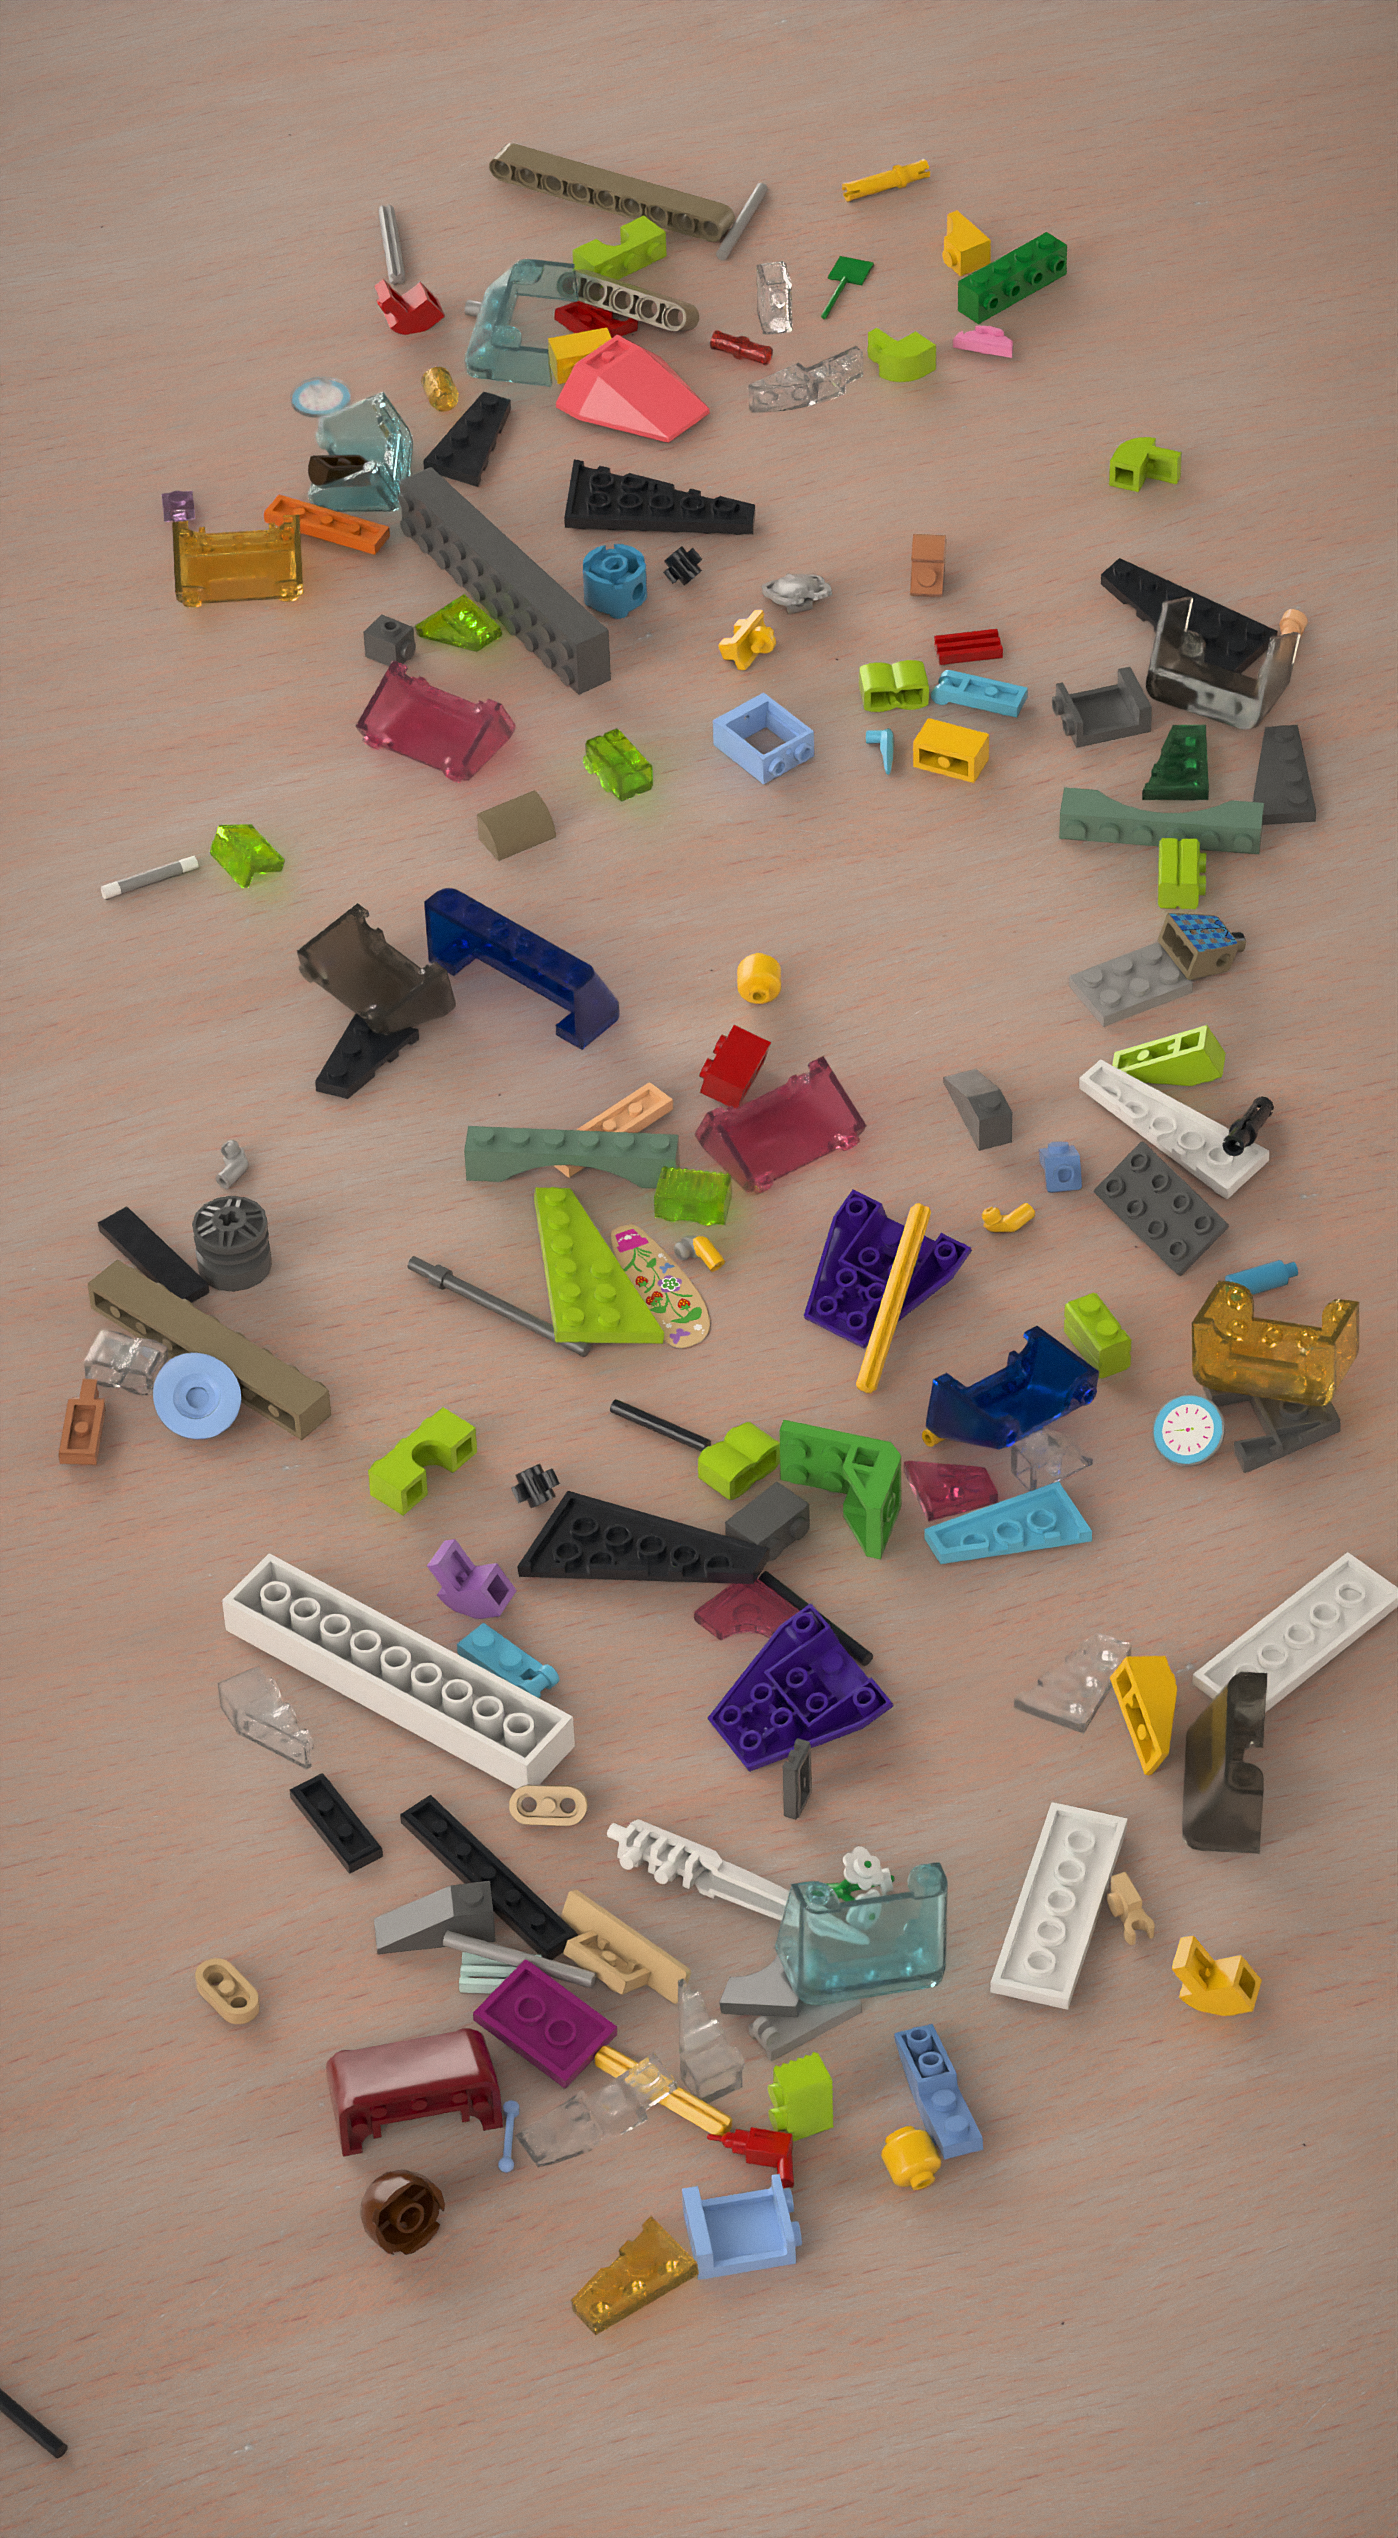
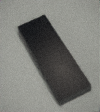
(336, 1823)

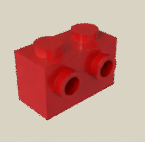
(734, 1066)

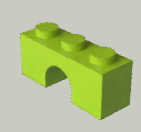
(640, 246)
(439, 1440)

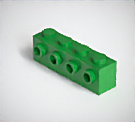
(1012, 277)

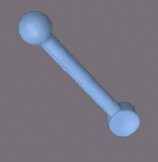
(510, 2110)

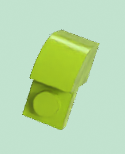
(902, 359)
(1140, 460)

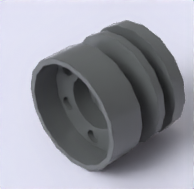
(232, 1243)

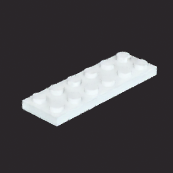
(1305, 1630)
(1059, 1906)

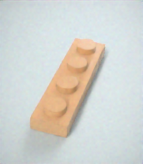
(628, 1116)

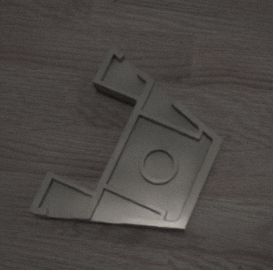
(1286, 1425)

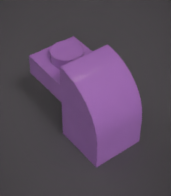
(470, 1588)

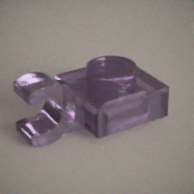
(178, 506)

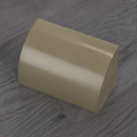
(515, 825)

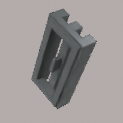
(797, 1779)

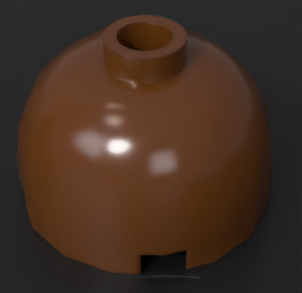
(401, 2211)

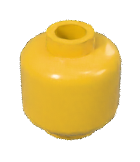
(759, 978)
(911, 2158)

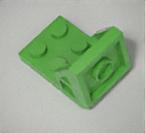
(848, 1465)

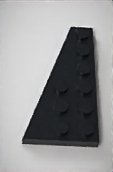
(1229, 637)
(619, 1543)

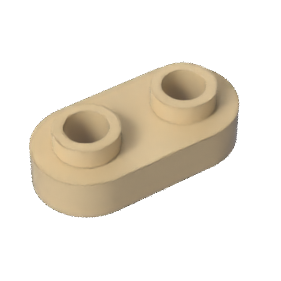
(549, 1807)
(231, 1992)

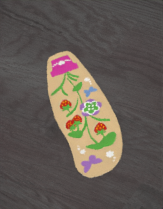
(662, 1287)

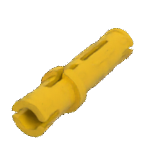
(897, 177)

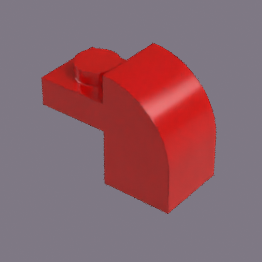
(411, 312)

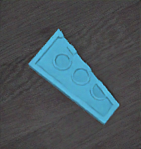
(1015, 1525)

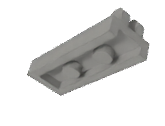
(784, 2034)

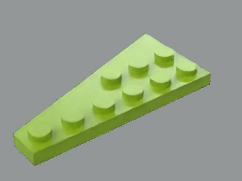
(585, 1282)

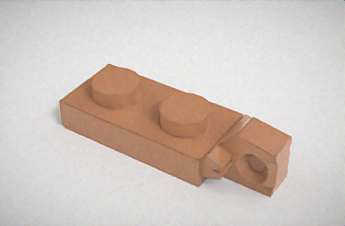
(83, 1426)

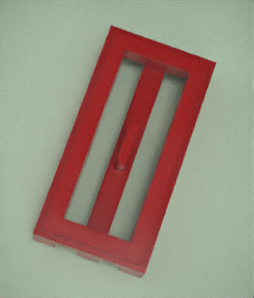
(968, 646)

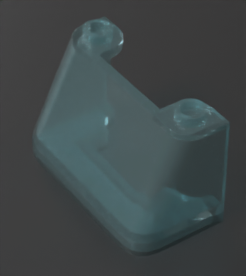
(378, 435)
(865, 1944)

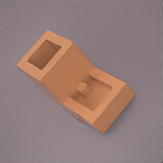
(928, 565)

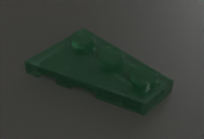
(1181, 767)

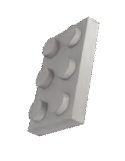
(1130, 984)

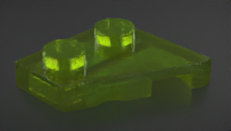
(460, 625)

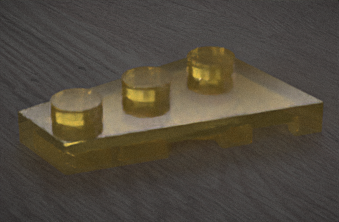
(636, 2278)

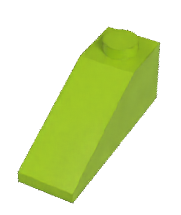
(1175, 1060)

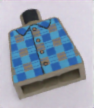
(1200, 944)

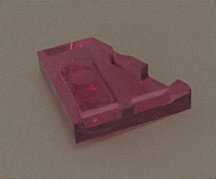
(949, 1488)

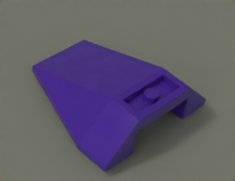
(858, 1266)
(796, 1689)

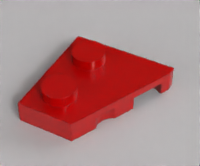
(585, 317)

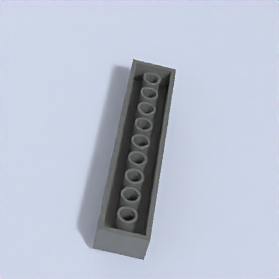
(505, 581)

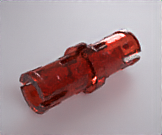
(741, 347)

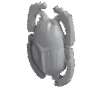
(797, 591)

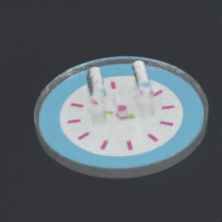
(320, 396)

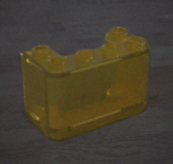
(1272, 1356)

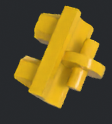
(749, 640)

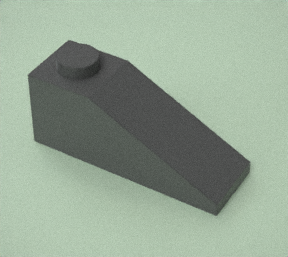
(981, 1108)
(424, 1922)

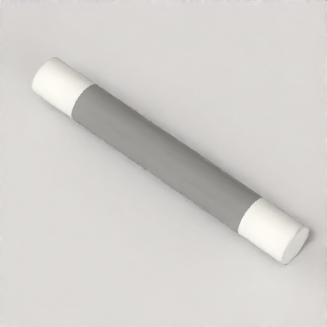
(149, 877)

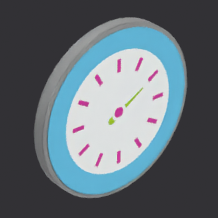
(1188, 1430)

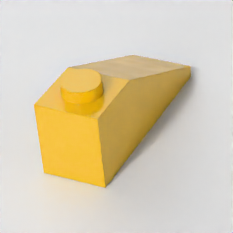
(1147, 1700)

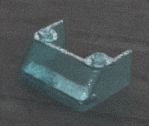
(494, 345)

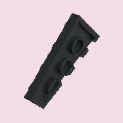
(468, 444)

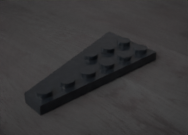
(646, 504)

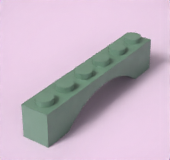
(1097, 818)
(501, 1152)

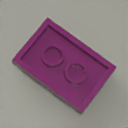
(545, 2023)

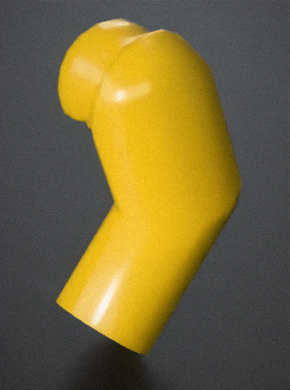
(1007, 1223)

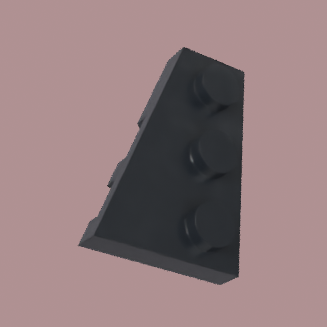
(359, 1056)

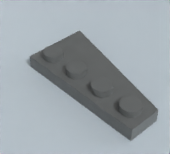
(1284, 778)

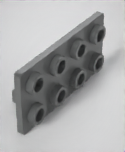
(1161, 1208)

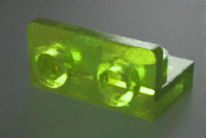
(243, 852)

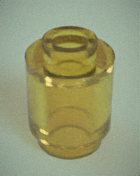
(440, 389)

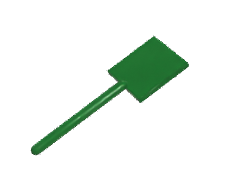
(847, 271)

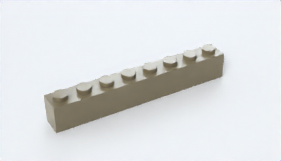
(265, 1381)

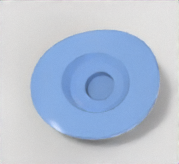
(196, 1396)

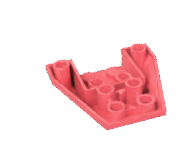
(630, 392)

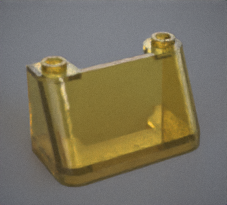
(238, 564)

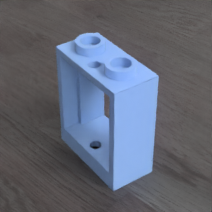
(762, 713)

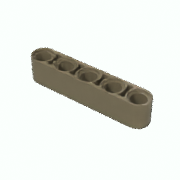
(641, 302)

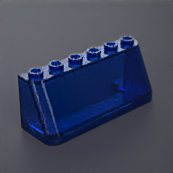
(465, 930)

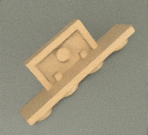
(617, 1951)

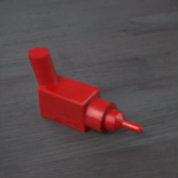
(762, 2148)

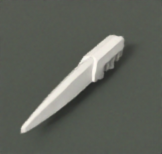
(675, 1856)

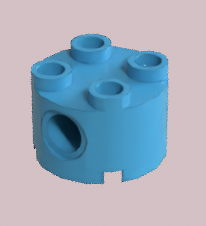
(614, 580)

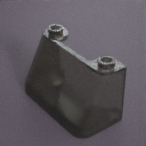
(373, 976)
(1222, 1795)

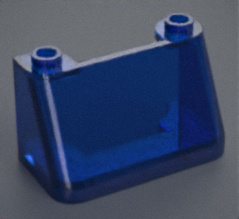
(1015, 1401)

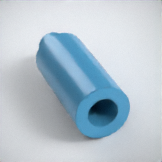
(1264, 1276)

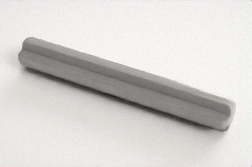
(391, 244)

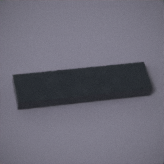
(152, 1255)

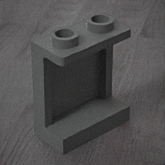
(1105, 711)

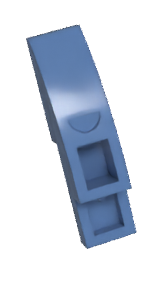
(937, 2092)

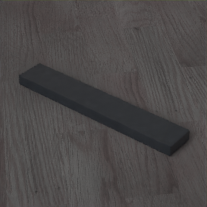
(476, 1863)

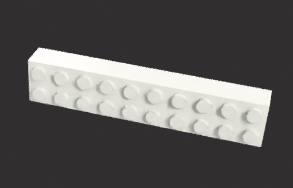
(398, 1673)

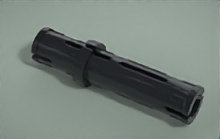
(1245, 1130)

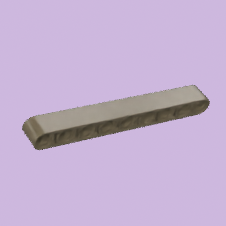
(612, 192)

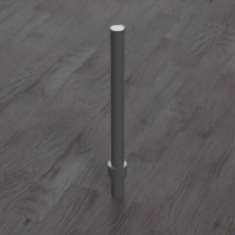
(443, 1278)

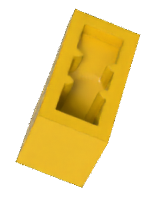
(965, 245)

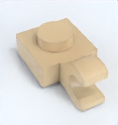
(1127, 1904)

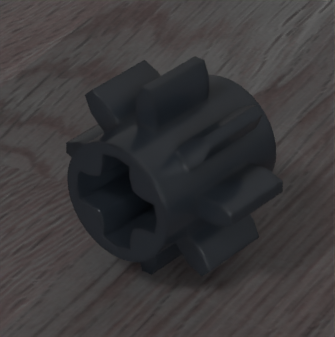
(682, 565)
(535, 1485)

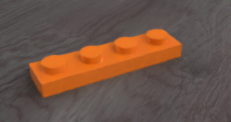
(329, 524)

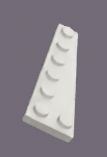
(1174, 1128)

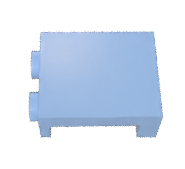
(741, 2230)

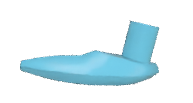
(886, 741)

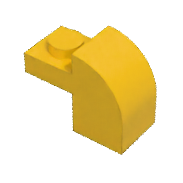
(1212, 1985)

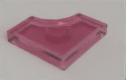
(743, 1610)

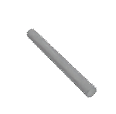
(741, 221)
(515, 1958)

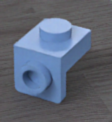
(1061, 1167)

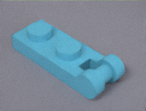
(979, 693)
(506, 1660)

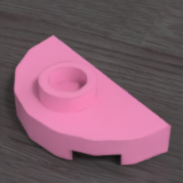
(984, 340)

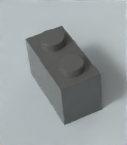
(771, 1520)

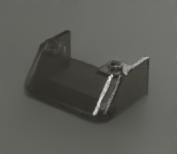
(1187, 682)

